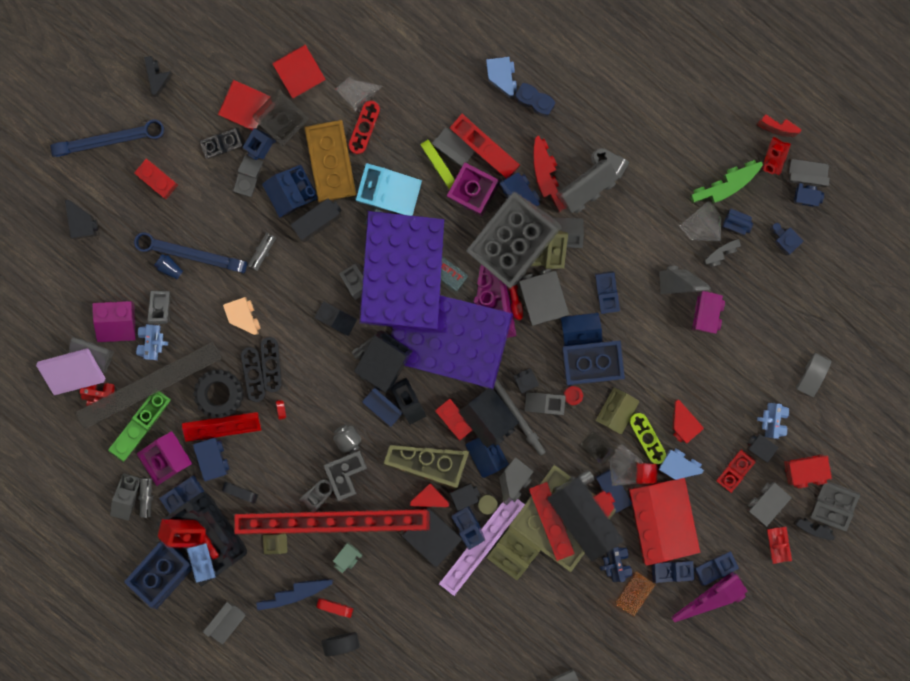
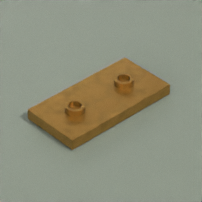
(330, 161)

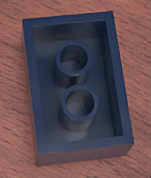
(593, 362)
(159, 574)

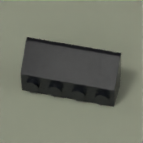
(585, 519)

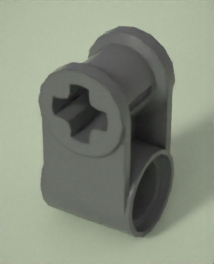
(618, 163)
(316, 496)

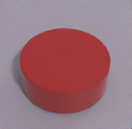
(573, 395)
(280, 409)

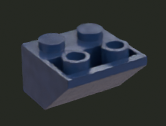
(290, 190)

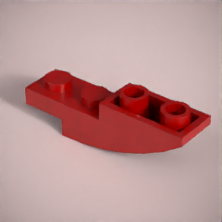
(484, 146)
(543, 168)

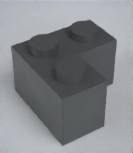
(340, 471)

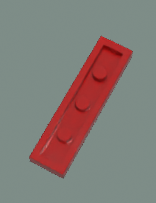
(221, 426)
(551, 522)

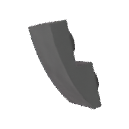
(716, 256)
(814, 374)

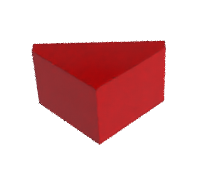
(429, 497)

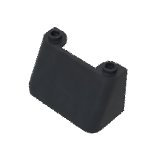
(217, 528)

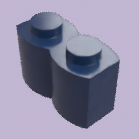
(539, 102)

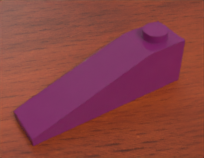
(493, 294)
(720, 594)

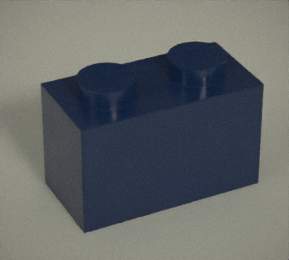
(211, 459)

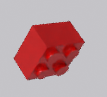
(808, 470)

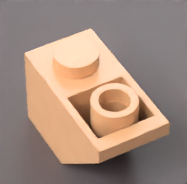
(240, 314)

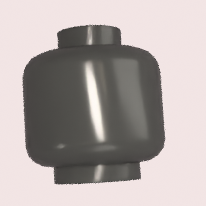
(347, 438)

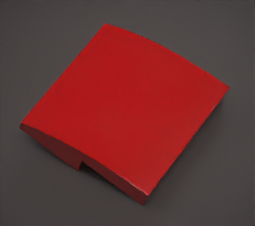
(298, 71)
(241, 104)
(785, 128)

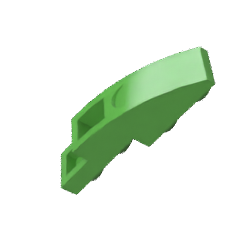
(733, 182)
(139, 426)

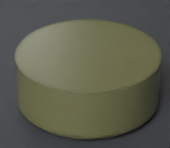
(487, 504)

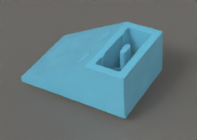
(388, 190)

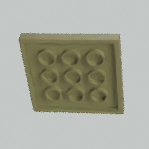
(530, 525)

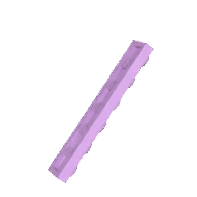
(471, 558)

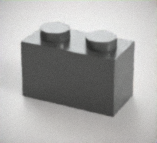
(768, 503)

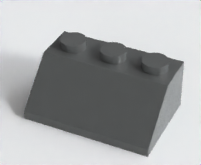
(588, 186)

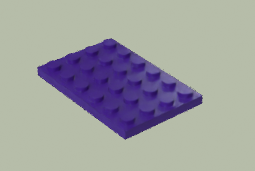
(402, 271)
(465, 344)

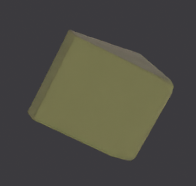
(275, 544)

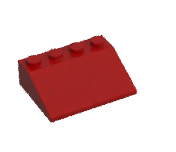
(664, 521)

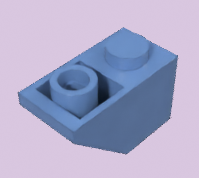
(499, 75)
(678, 467)

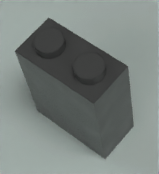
(543, 297)

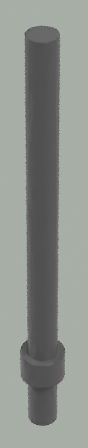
(532, 438)

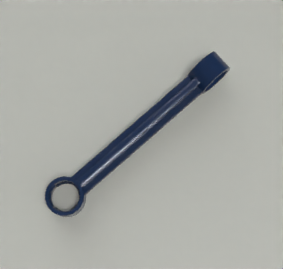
(66, 148)
(192, 254)

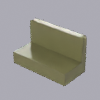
(617, 410)

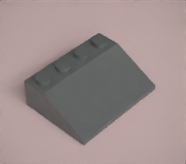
(514, 239)

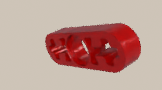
(364, 143)

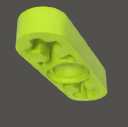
(438, 163)
(650, 453)

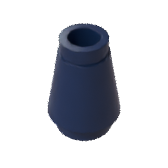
(168, 266)

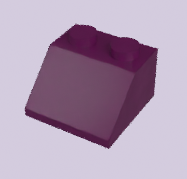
(473, 189)
(708, 312)
(114, 321)
(164, 458)

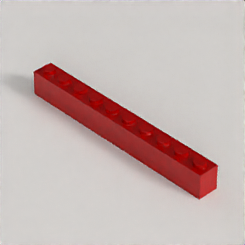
(332, 522)

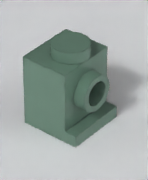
(346, 557)

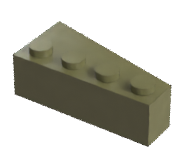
(429, 464)

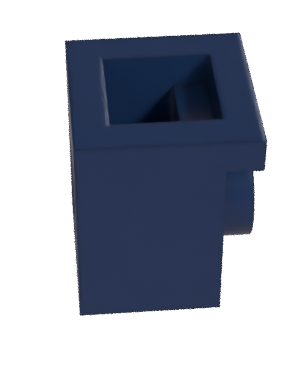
(254, 140)
(808, 196)

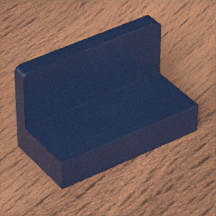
(581, 329)
(382, 407)
(486, 459)

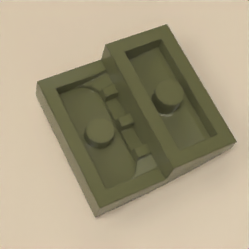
(554, 253)
(513, 553)

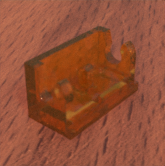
(635, 593)

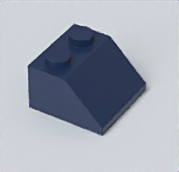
(519, 185)

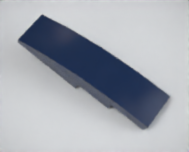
(301, 590)

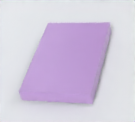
(71, 371)

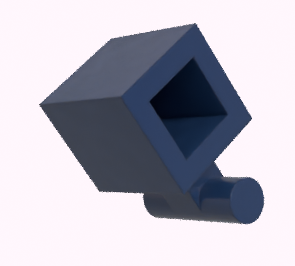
(737, 222)
(787, 240)

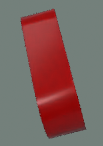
(334, 607)

